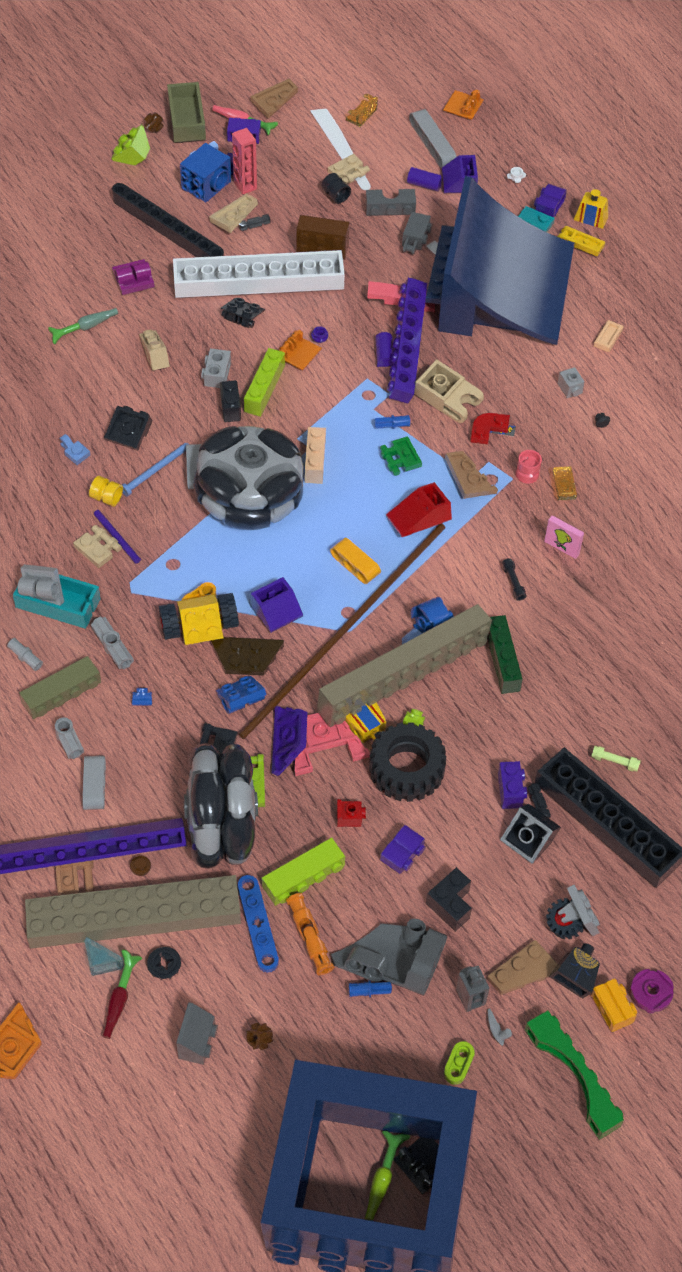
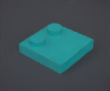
(537, 218)

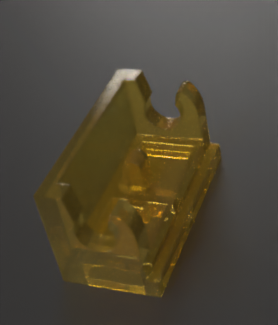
(363, 111)

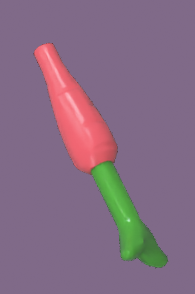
(234, 113)

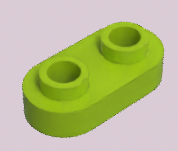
(458, 1063)

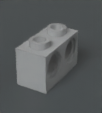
(217, 367)

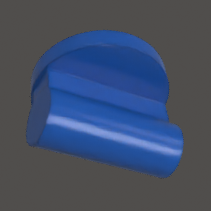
(142, 697)

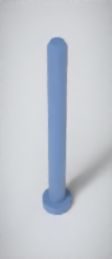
(151, 471)

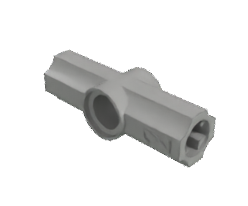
(116, 650)

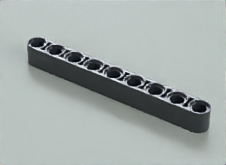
(164, 222)

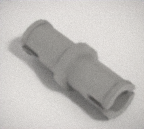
(25, 654)

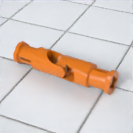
(314, 945)

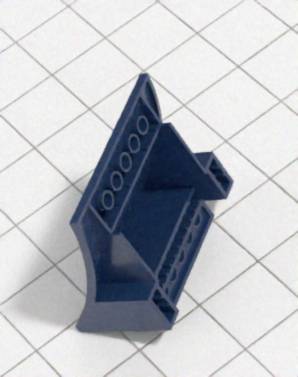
(498, 271)

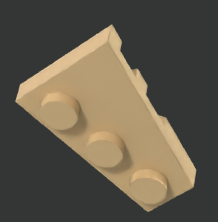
(234, 213)

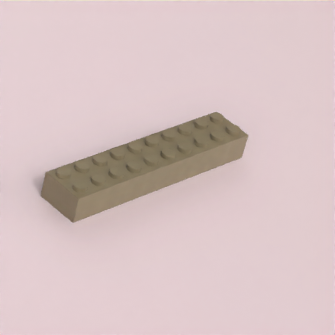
(403, 665)
(132, 911)

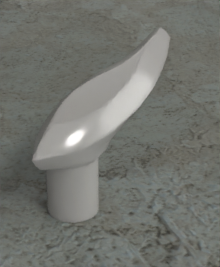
(495, 1029)

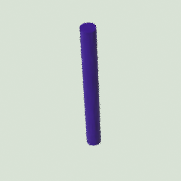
(114, 533)

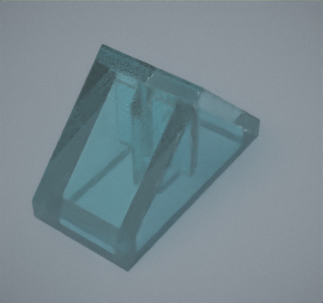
(101, 959)

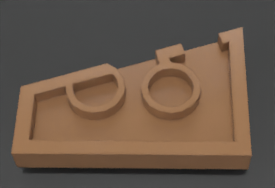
(274, 97)
(467, 477)
(524, 968)

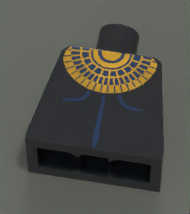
(577, 970)

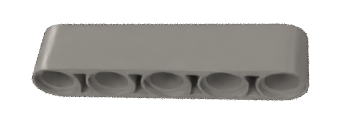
(432, 137)

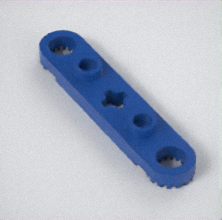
(260, 936)

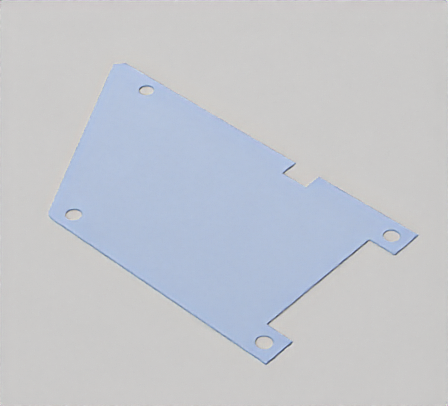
(348, 505)

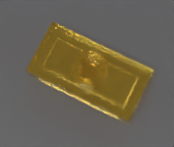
(564, 483)

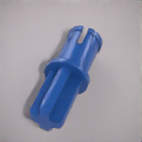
(393, 421)
(369, 988)

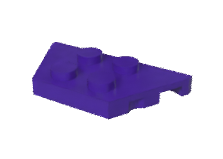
(288, 738)

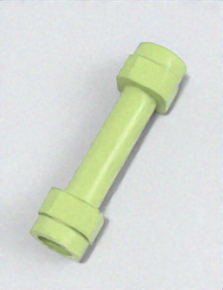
(632, 764)

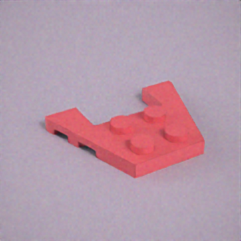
(323, 737)

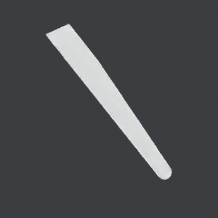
(337, 139)

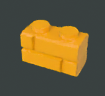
(613, 1005)

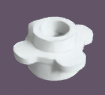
(516, 174)

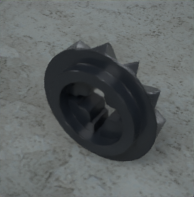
(169, 955)

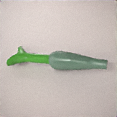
(84, 323)

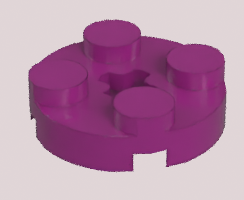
(647, 1001)

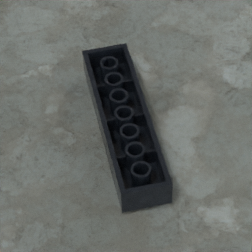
(610, 817)

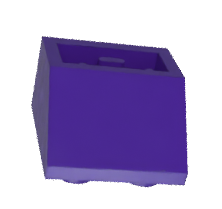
(455, 172)
(276, 604)

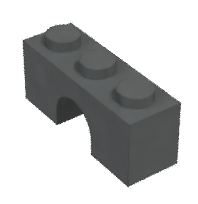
(379, 205)

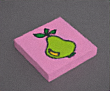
(564, 537)

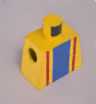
(593, 209)
(367, 723)

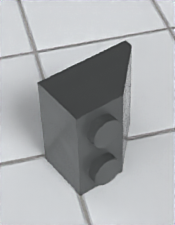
(196, 1035)

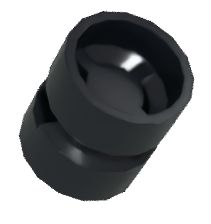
(336, 188)

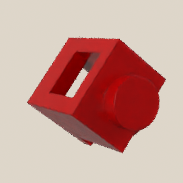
(350, 813)

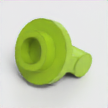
(414, 716)

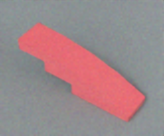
(390, 294)

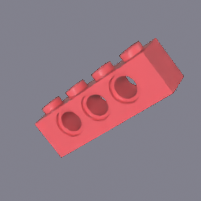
(244, 161)

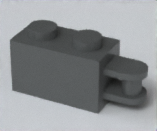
(416, 232)
(472, 988)

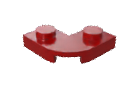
(488, 422)

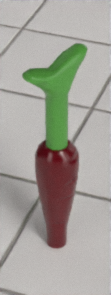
(119, 994)

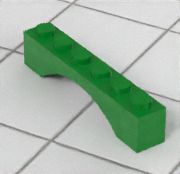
(548, 1036)

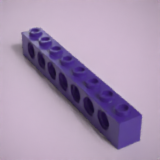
(407, 340)

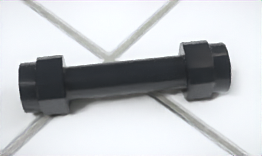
(518, 591)

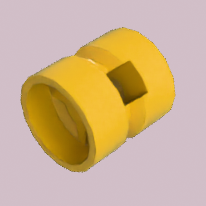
(104, 489)

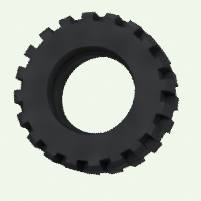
(407, 739)

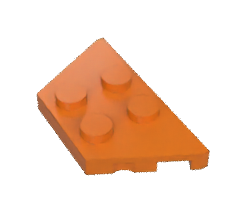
(17, 1043)

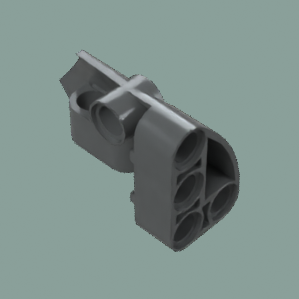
(396, 955)

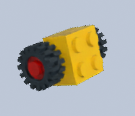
(199, 618)

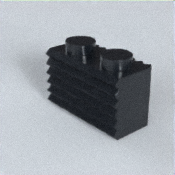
(230, 401)

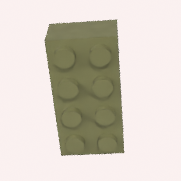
(186, 112)

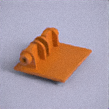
(464, 104)
(298, 350)

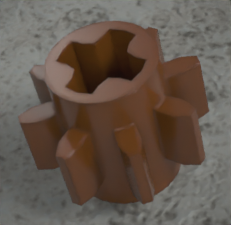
(153, 122)
(259, 1036)

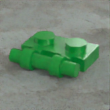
(406, 456)

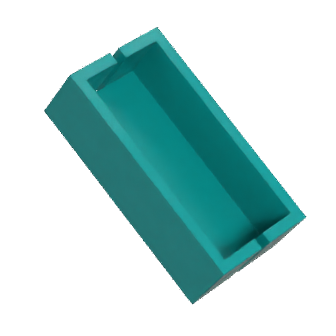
(78, 604)

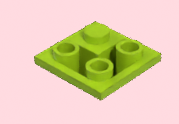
(132, 147)

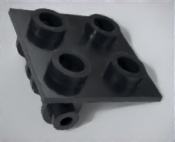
(241, 312)
(419, 1162)

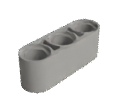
(192, 454)
(94, 782)

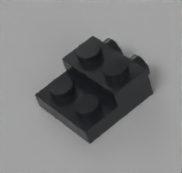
(128, 427)

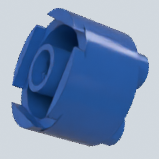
(430, 614)

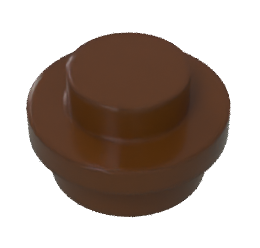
(140, 865)

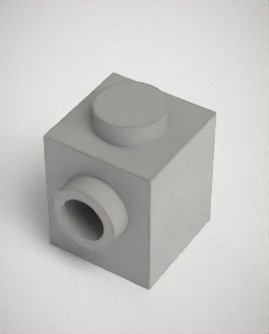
(571, 382)

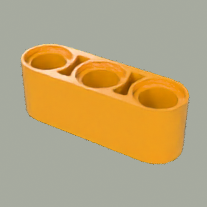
(355, 560)

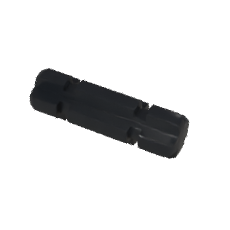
(254, 222)
(538, 799)

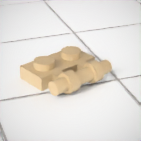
(349, 168)
(95, 551)

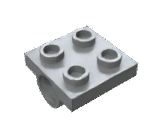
(41, 584)

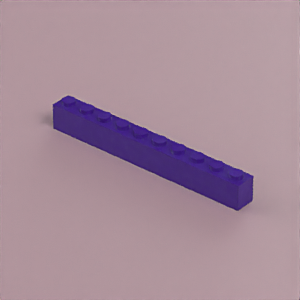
(92, 845)

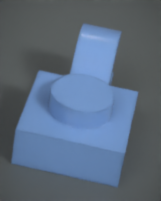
(74, 451)

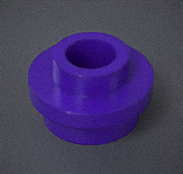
(319, 334)

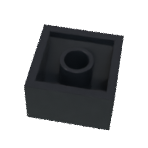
(530, 833)

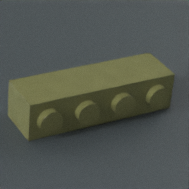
(60, 687)

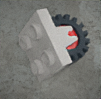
(569, 917)

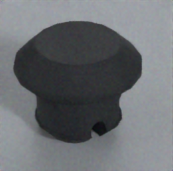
(602, 420)

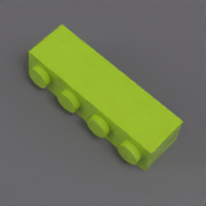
(264, 382)
(303, 871)

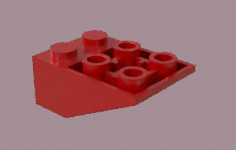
(420, 510)

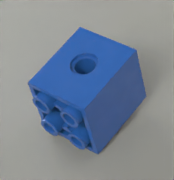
(205, 172)

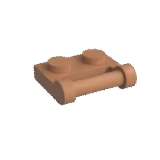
(68, 877)

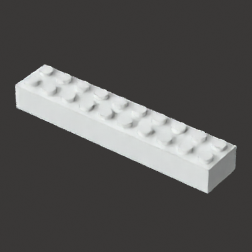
(258, 274)

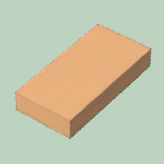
(608, 336)

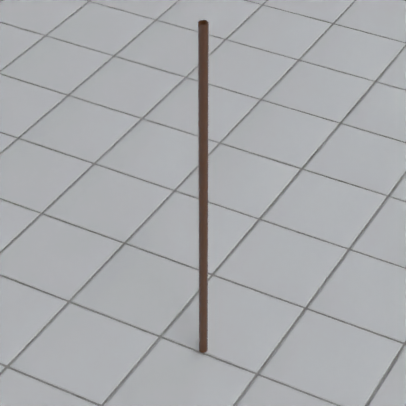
(338, 635)

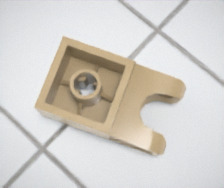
(447, 391)

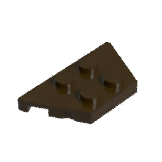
(246, 655)

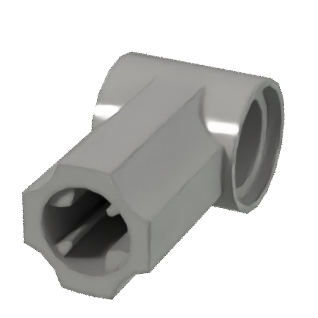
(68, 738)

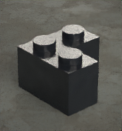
(447, 899)

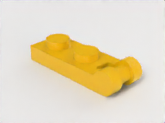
(582, 241)

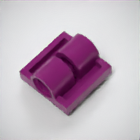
(133, 276)

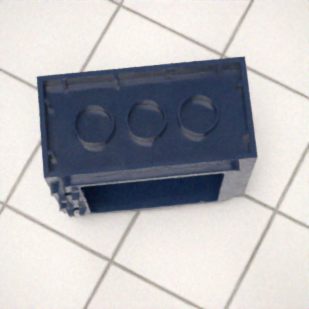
(379, 1103)

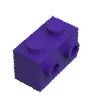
(511, 785)

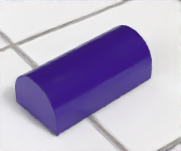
(424, 179)
(384, 349)

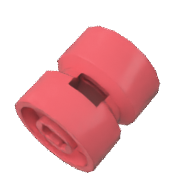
(528, 466)

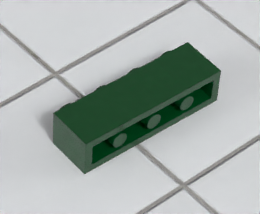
(504, 656)

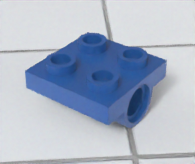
(242, 692)

